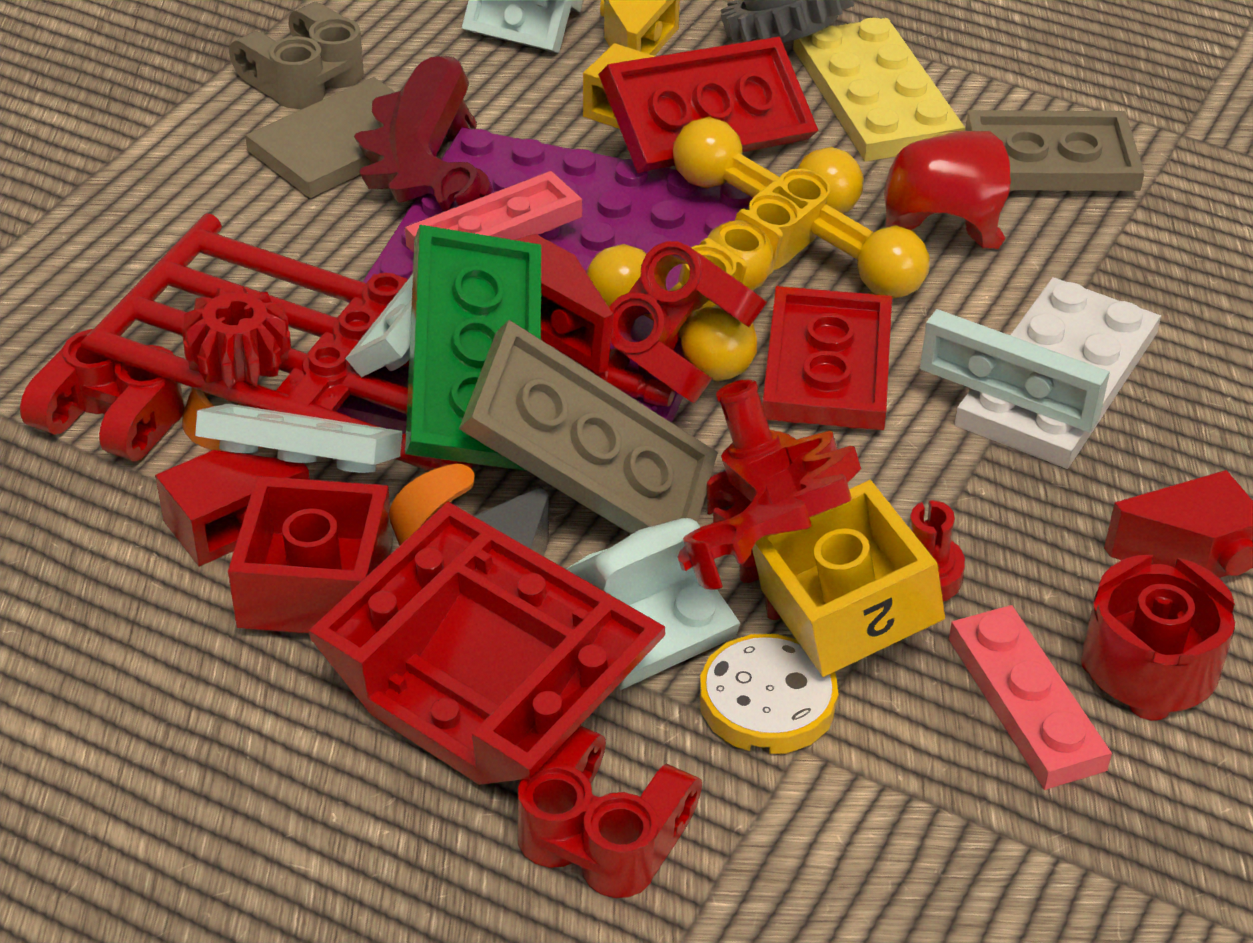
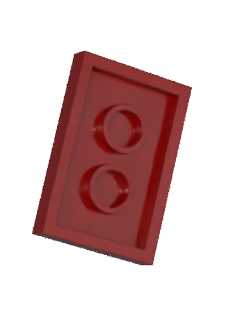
(828, 358)

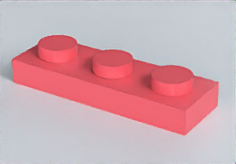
(512, 212)
(1029, 697)

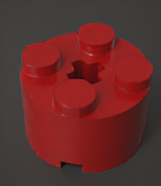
(1158, 635)

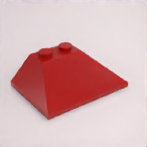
(481, 647)

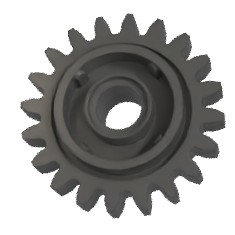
(779, 18)

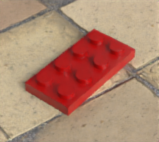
(736, 83)

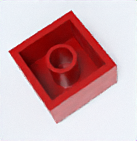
(305, 549)

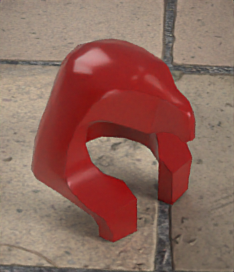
(951, 175)

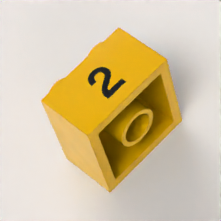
(850, 580)

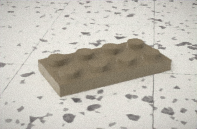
(585, 435)

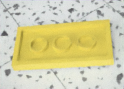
(875, 87)

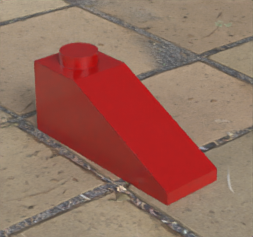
(571, 308)

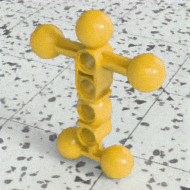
(777, 226)

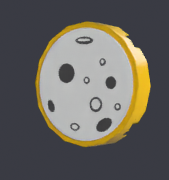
(766, 694)

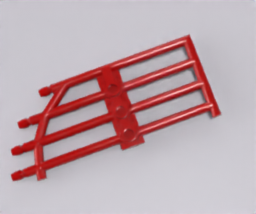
(316, 379)

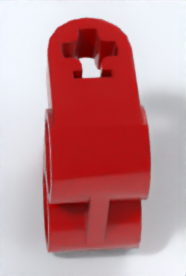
(672, 309)
(135, 402)
(612, 837)

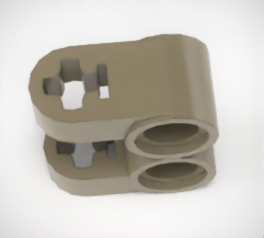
(297, 69)

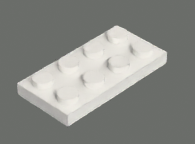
(1077, 325)

